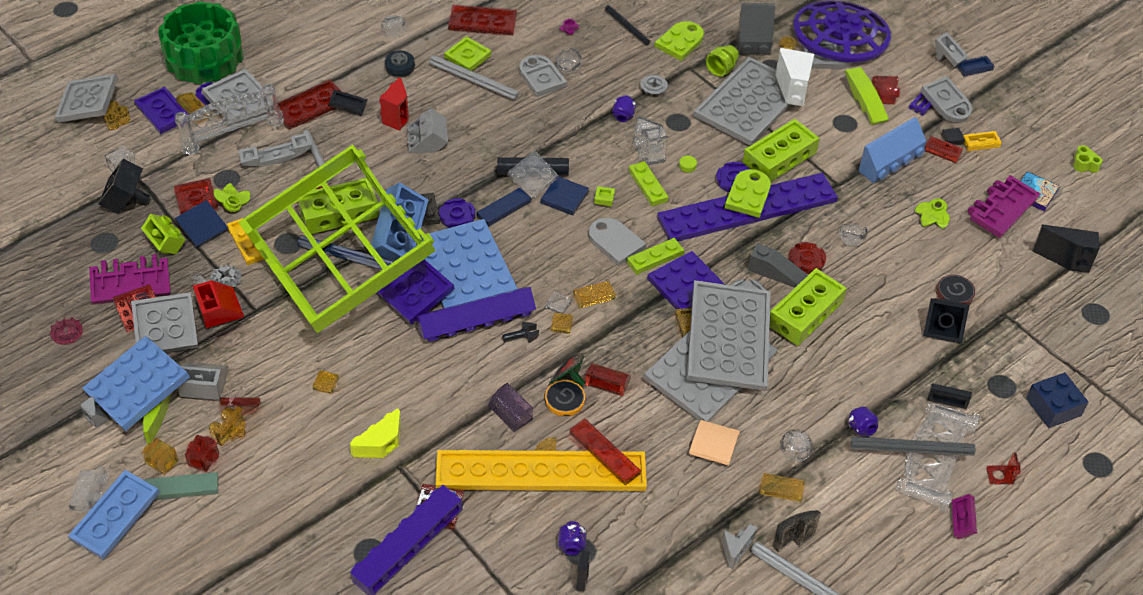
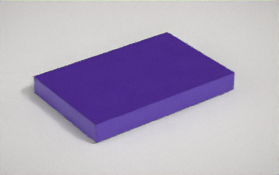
(160, 109)

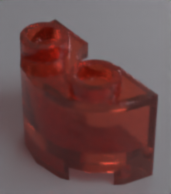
(886, 88)

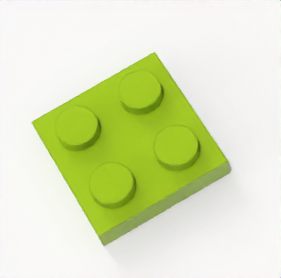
(467, 54)

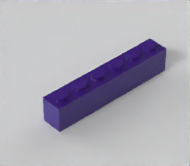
(476, 312)
(406, 540)

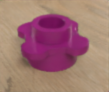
(569, 26)

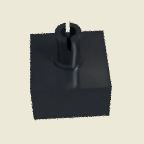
(122, 187)

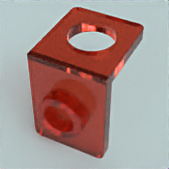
(1010, 472)

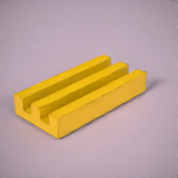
(981, 141)

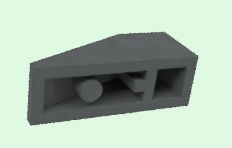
(775, 266)

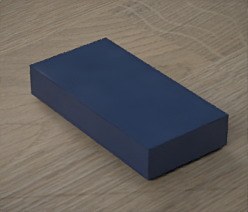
(975, 66)

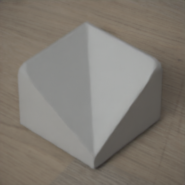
(93, 413)

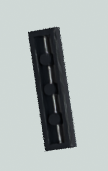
(559, 165)

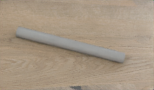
(315, 152)

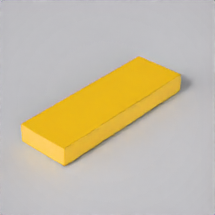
(244, 244)

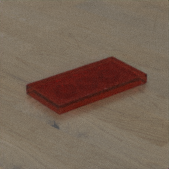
(482, 20)
(307, 104)

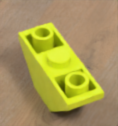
(379, 438)

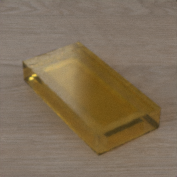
(782, 487)

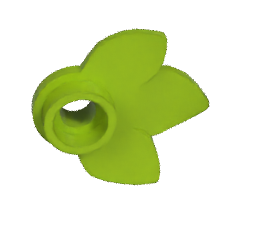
(231, 198)
(933, 214)

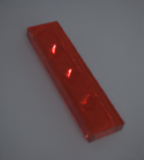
(605, 451)

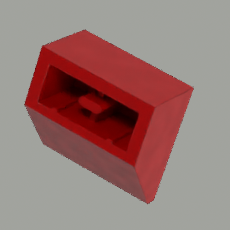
(394, 106)
(217, 303)

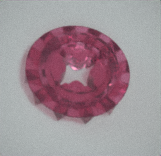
(74, 331)

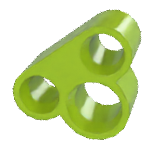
(1086, 160)

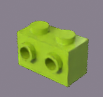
(163, 234)

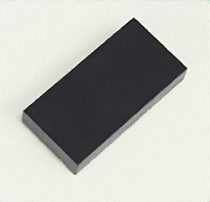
(348, 102)
(949, 396)
(583, 571)

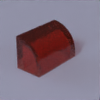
(607, 379)

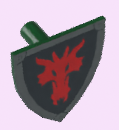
(572, 367)

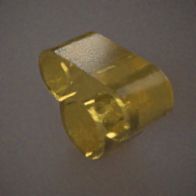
(116, 115)

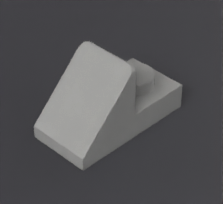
(947, 47)
(736, 546)

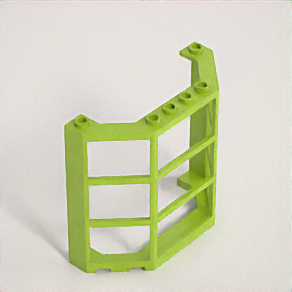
(304, 187)

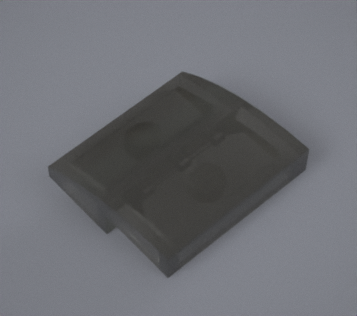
(797, 529)

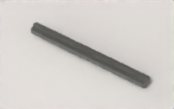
(913, 446)

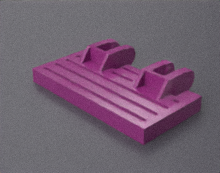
(1004, 205)
(127, 278)

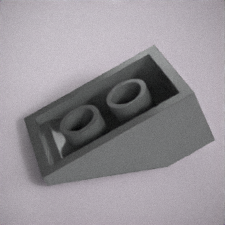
(755, 29)

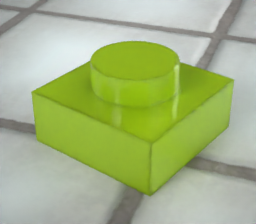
(604, 196)

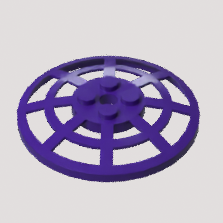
(844, 26)

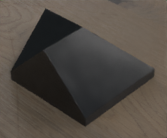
(946, 319)

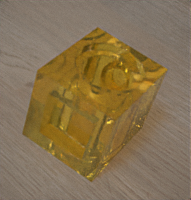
(160, 456)

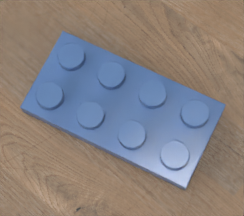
(114, 514)

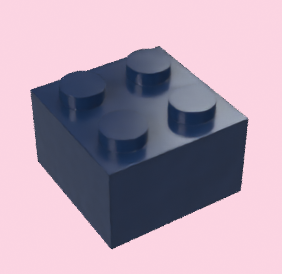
(1057, 400)

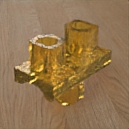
(231, 427)

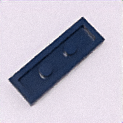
(504, 206)

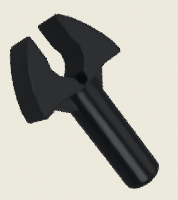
(524, 332)

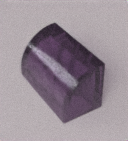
(511, 407)

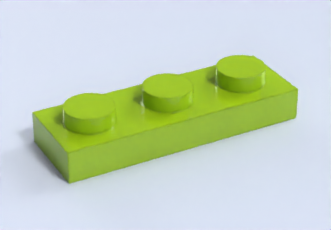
(648, 183)
(655, 256)

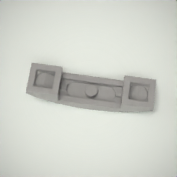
(276, 154)

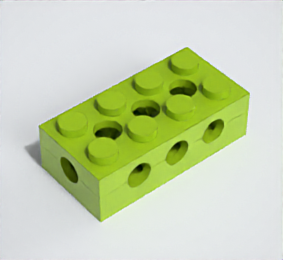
(781, 149)
(322, 215)
(797, 315)

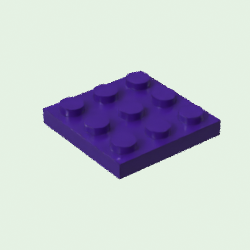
(677, 279)
(416, 291)

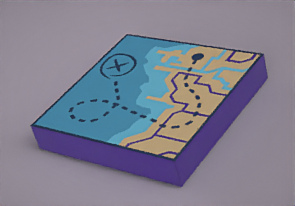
(1044, 187)

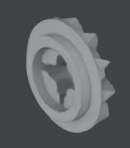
(648, 81)
(233, 279)

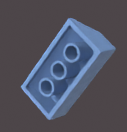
(893, 150)
(390, 237)

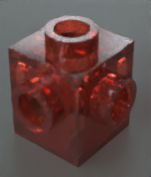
(202, 452)

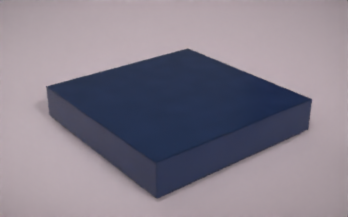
(565, 195)
(201, 224)

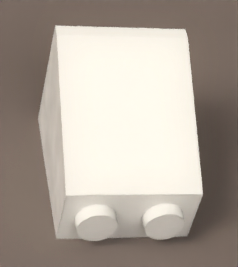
(794, 74)

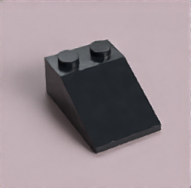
(1068, 247)

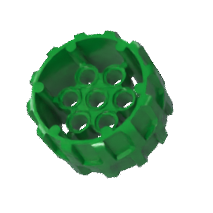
(201, 42)

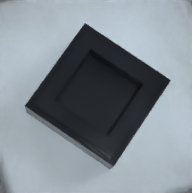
(953, 136)

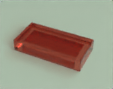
(943, 149)

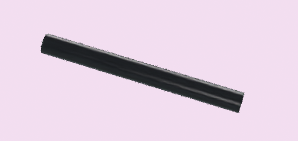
(627, 25)

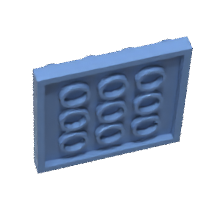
(136, 383)

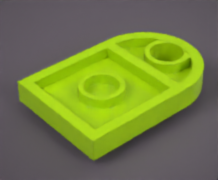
(680, 40)
(749, 195)

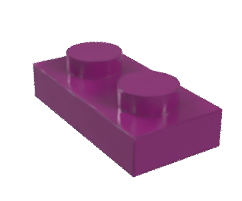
(964, 516)

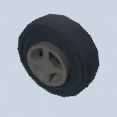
(399, 63)

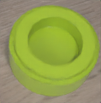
(688, 164)

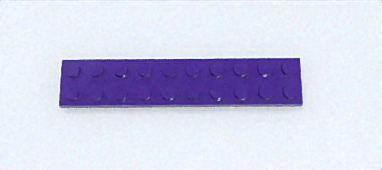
(712, 215)

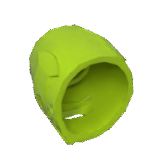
(722, 60)

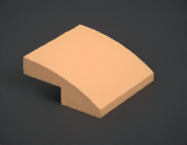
(714, 442)

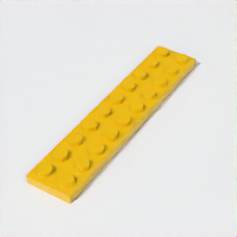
(532, 471)

